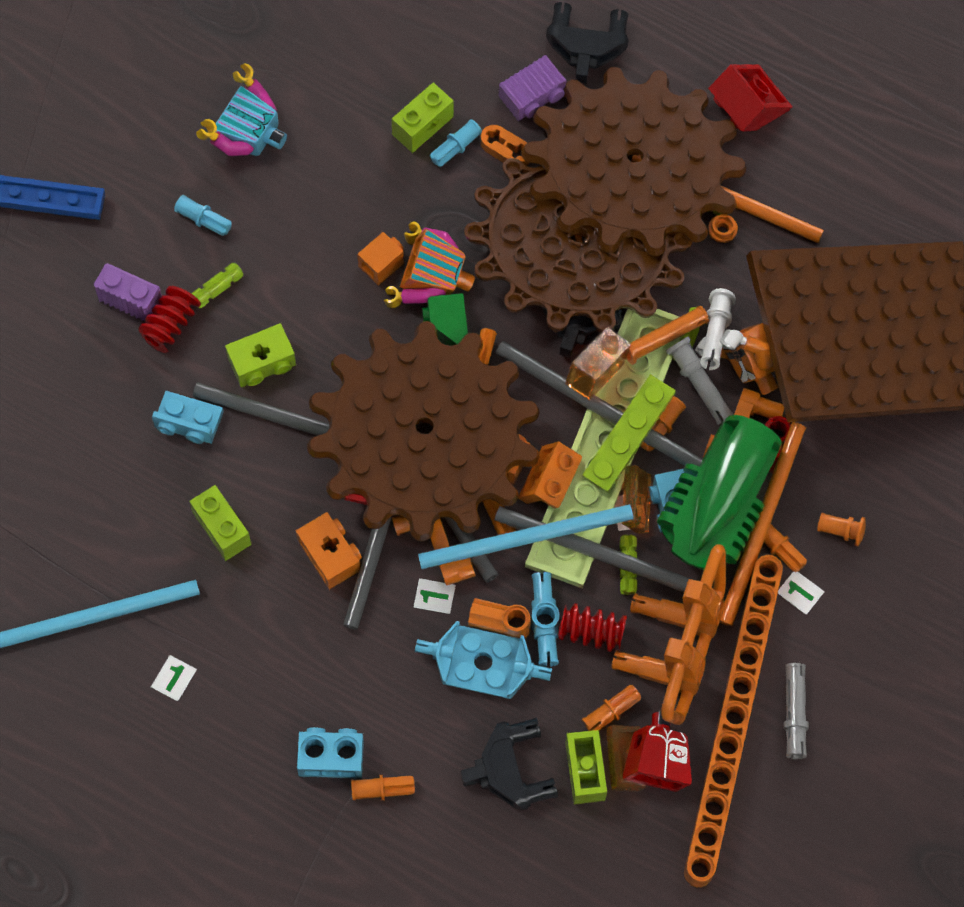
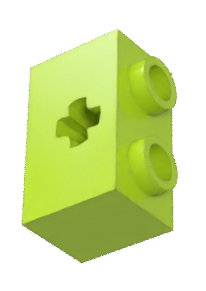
(422, 117)
(271, 344)
(220, 522)
(586, 767)

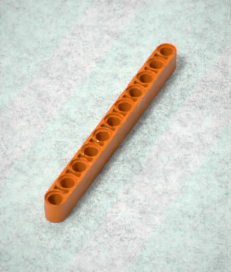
(733, 733)

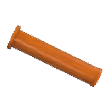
(667, 333)

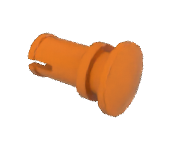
(843, 527)

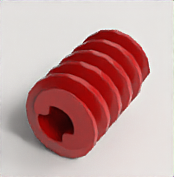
(167, 316)
(592, 627)

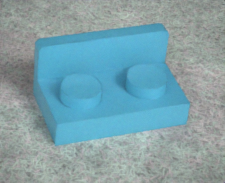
(187, 417)

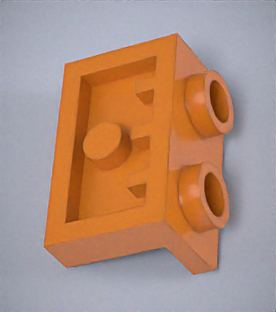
(551, 475)

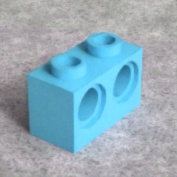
(329, 762)

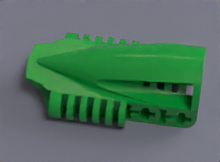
(719, 498)

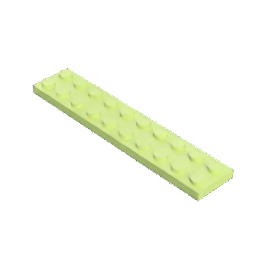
(583, 495)

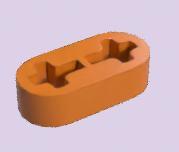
(505, 147)

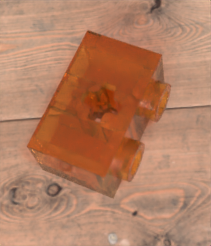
(598, 363)

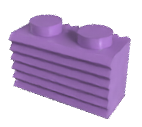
(532, 88)
(126, 292)

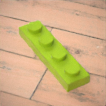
(629, 433)

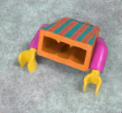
(431, 269)

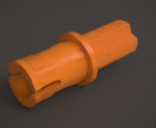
(667, 419)
(784, 549)
(612, 708)
(382, 787)

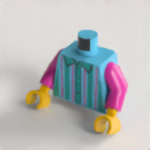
(246, 122)

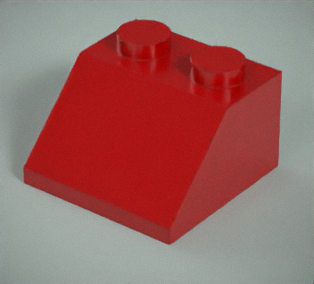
(749, 96)

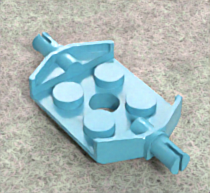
(463, 645)

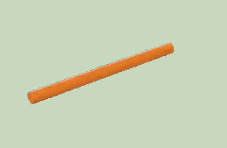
(770, 214)
(761, 527)

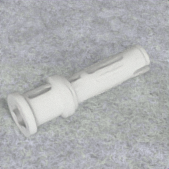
(719, 319)

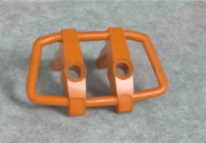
(682, 662)

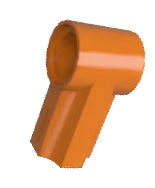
(496, 617)

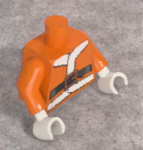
(748, 355)

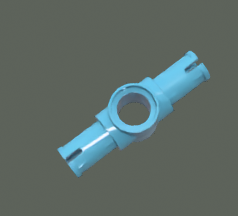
(545, 604)

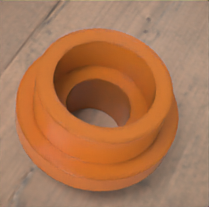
(726, 221)

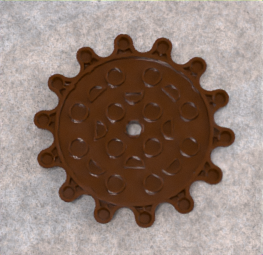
(625, 198)
(557, 271)
(417, 473)

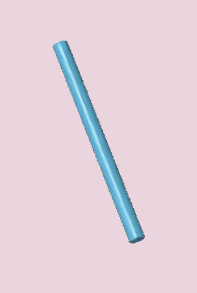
(525, 536)
(98, 613)

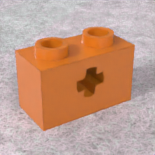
(331, 566)

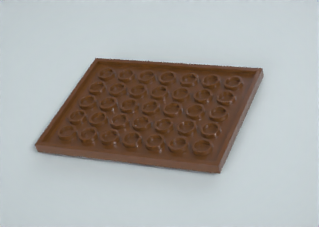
(864, 328)

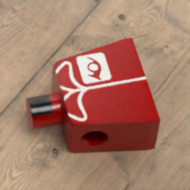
(659, 757)

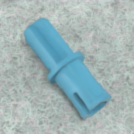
(455, 143)
(202, 215)

